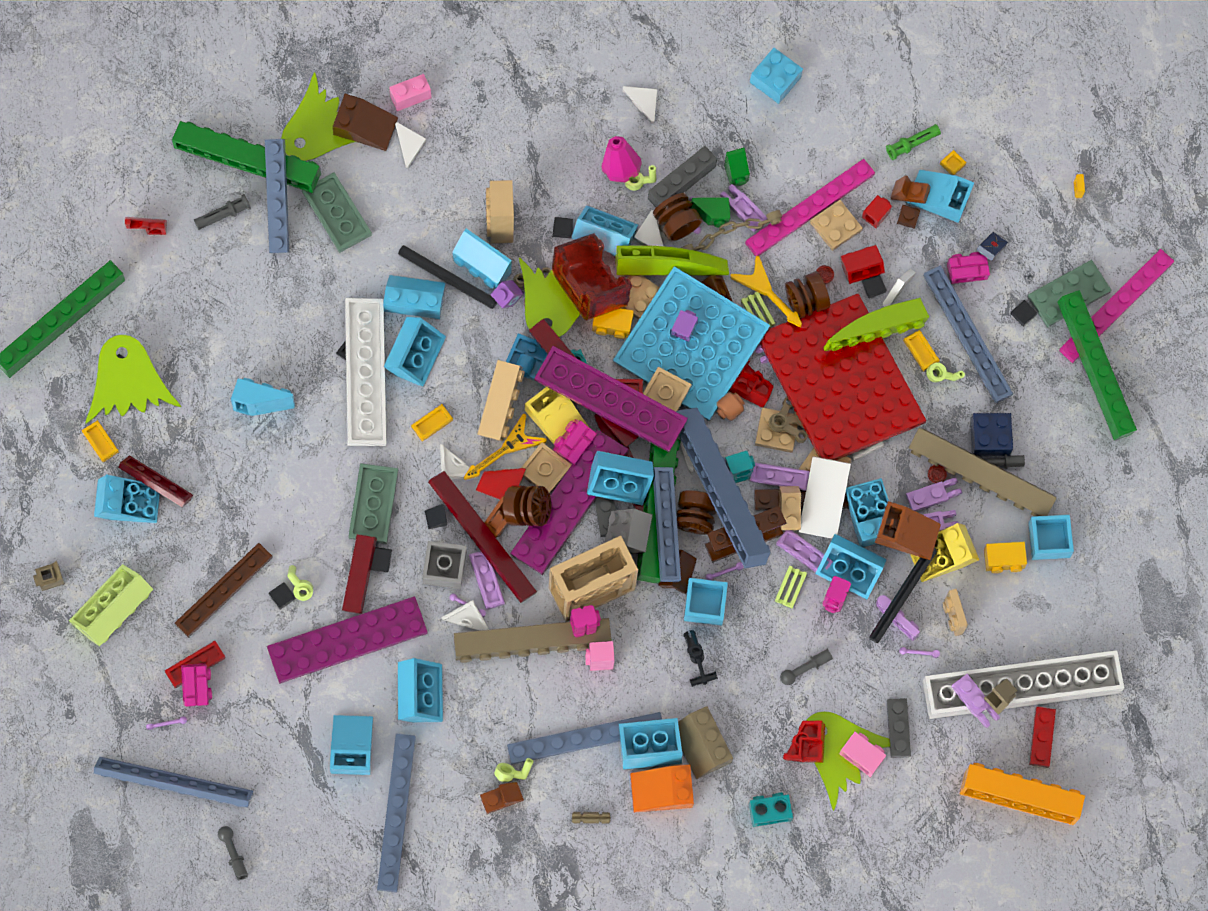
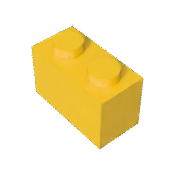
(614, 323)
(1005, 557)

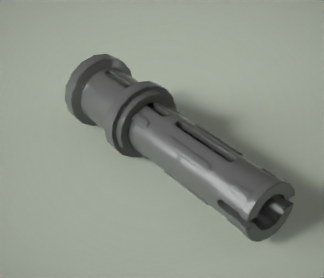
(229, 209)

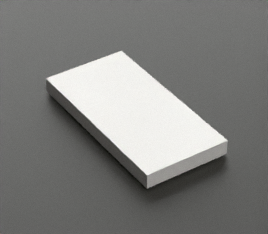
(824, 497)

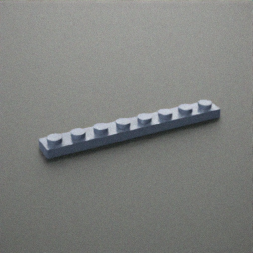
(968, 334)
(571, 740)
(174, 782)
(396, 813)

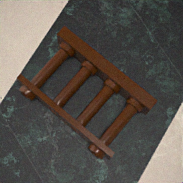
(767, 521)

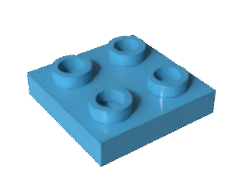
(528, 354)

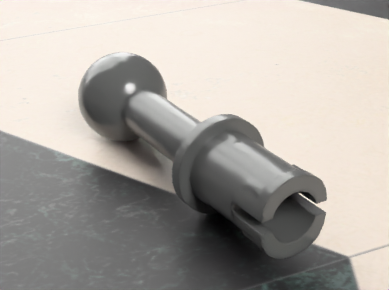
(1007, 461)
(788, 676)
(226, 834)

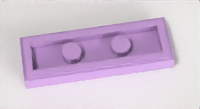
(779, 476)
(802, 550)
(486, 581)

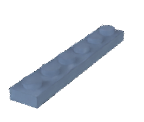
(277, 195)
(666, 524)

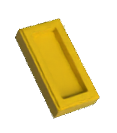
(921, 350)
(432, 422)
(100, 441)

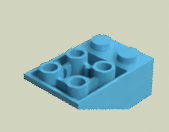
(947, 194)
(260, 399)
(125, 500)
(866, 508)
(351, 745)

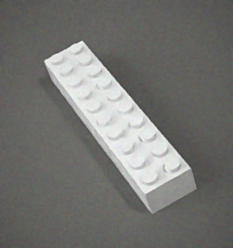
(1036, 682)

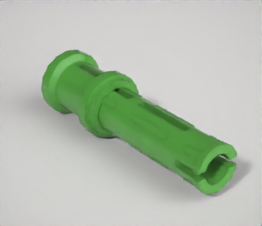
(905, 145)

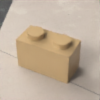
(790, 506)

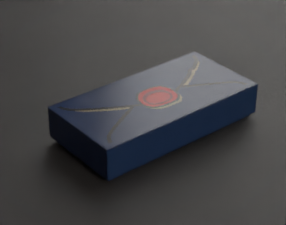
(992, 246)

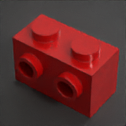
(862, 264)

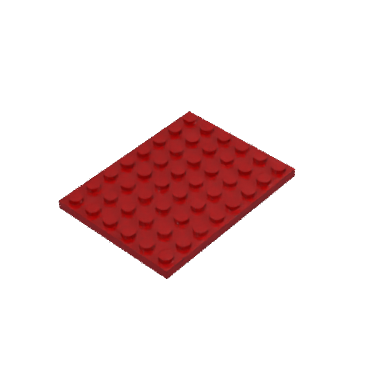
(842, 395)

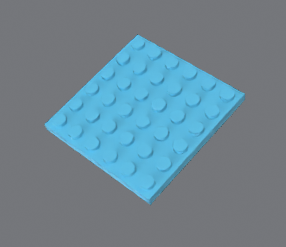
(715, 352)

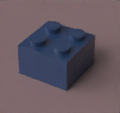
(991, 434)

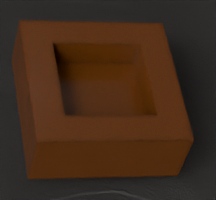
(908, 216)

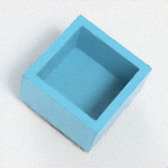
(776, 75)
(1050, 537)
(705, 601)

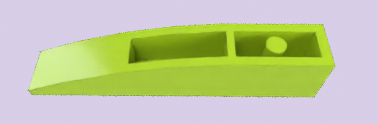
(662, 259)
(881, 323)

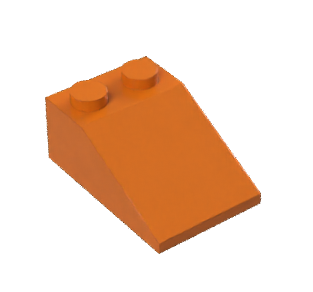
(662, 789)

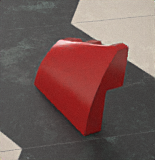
(152, 226)
(752, 386)
(497, 482)
(808, 743)

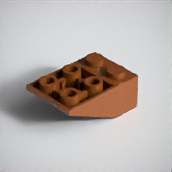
(907, 531)

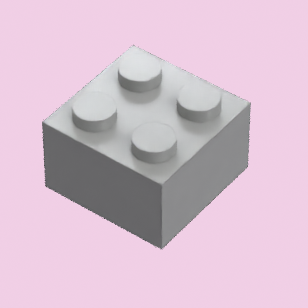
(632, 526)
(444, 564)

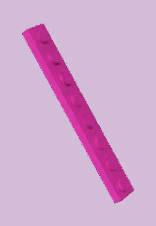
(810, 207)
(1123, 298)

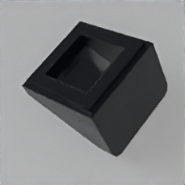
(436, 517)
(381, 559)

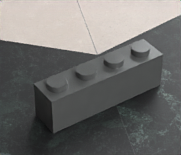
(683, 176)

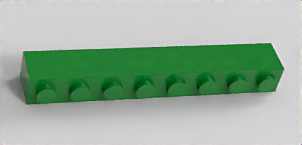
(241, 154)
(60, 318)
(1096, 365)
(649, 561)

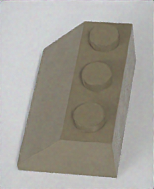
(703, 743)

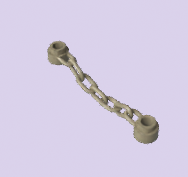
(773, 217)

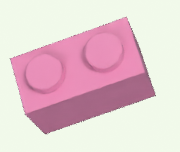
(410, 92)
(600, 656)
(863, 753)

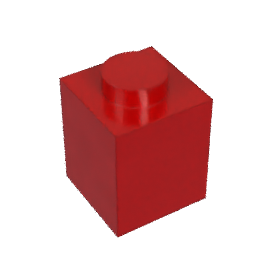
(877, 211)

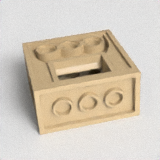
(593, 577)

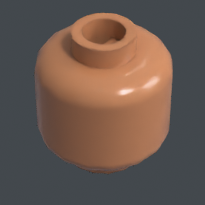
(730, 406)

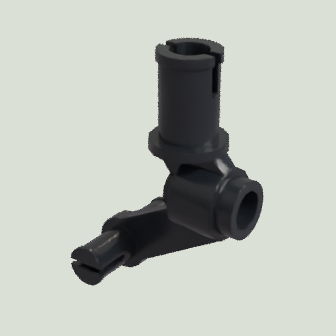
(697, 657)

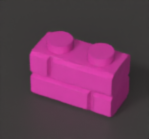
(968, 268)
(574, 441)
(836, 594)
(584, 620)
(195, 685)

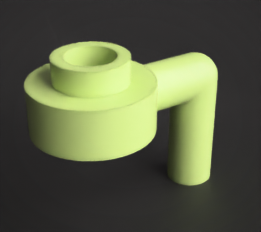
(640, 179)
(942, 373)
(299, 585)
(506, 773)

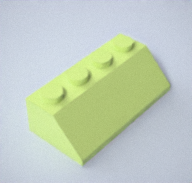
(111, 605)

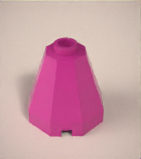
(620, 160)

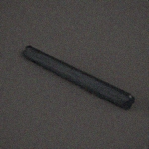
(447, 276)
(900, 598)

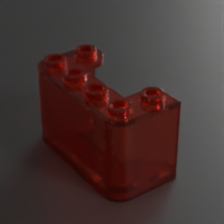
(588, 279)

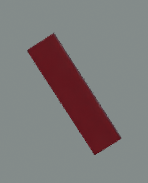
(155, 481)
(359, 574)

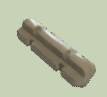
(591, 817)

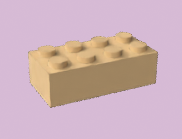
(500, 211)
(500, 400)

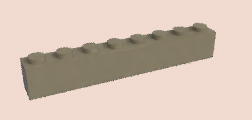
(982, 472)
(525, 640)

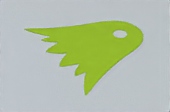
(314, 124)
(547, 300)
(126, 379)
(835, 767)

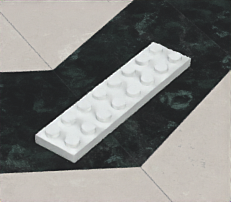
(365, 372)

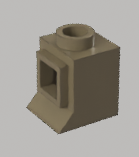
(56, 579)
(1001, 696)

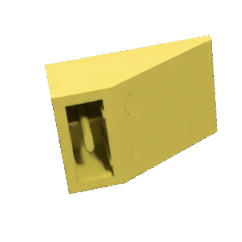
(552, 412)
(953, 552)

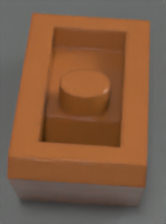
(910, 191)
(496, 520)
(502, 797)

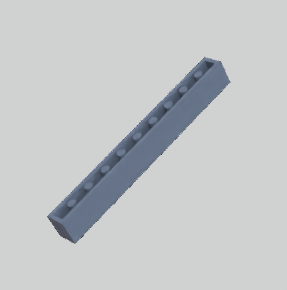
(723, 490)

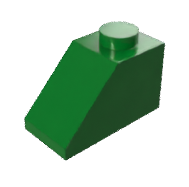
(737, 167)
(712, 210)

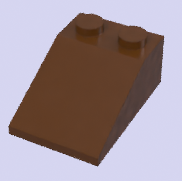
(364, 122)

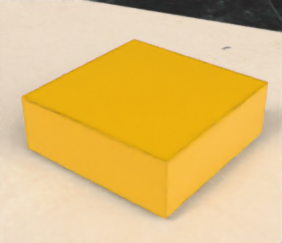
(953, 163)
(1079, 186)

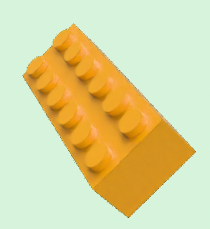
(1022, 794)

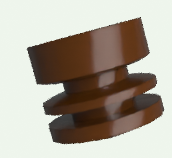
(677, 217)
(811, 294)
(527, 505)
(695, 512)

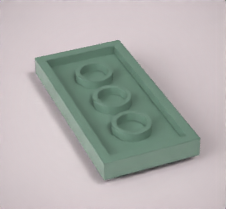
(337, 213)
(1083, 278)
(373, 502)

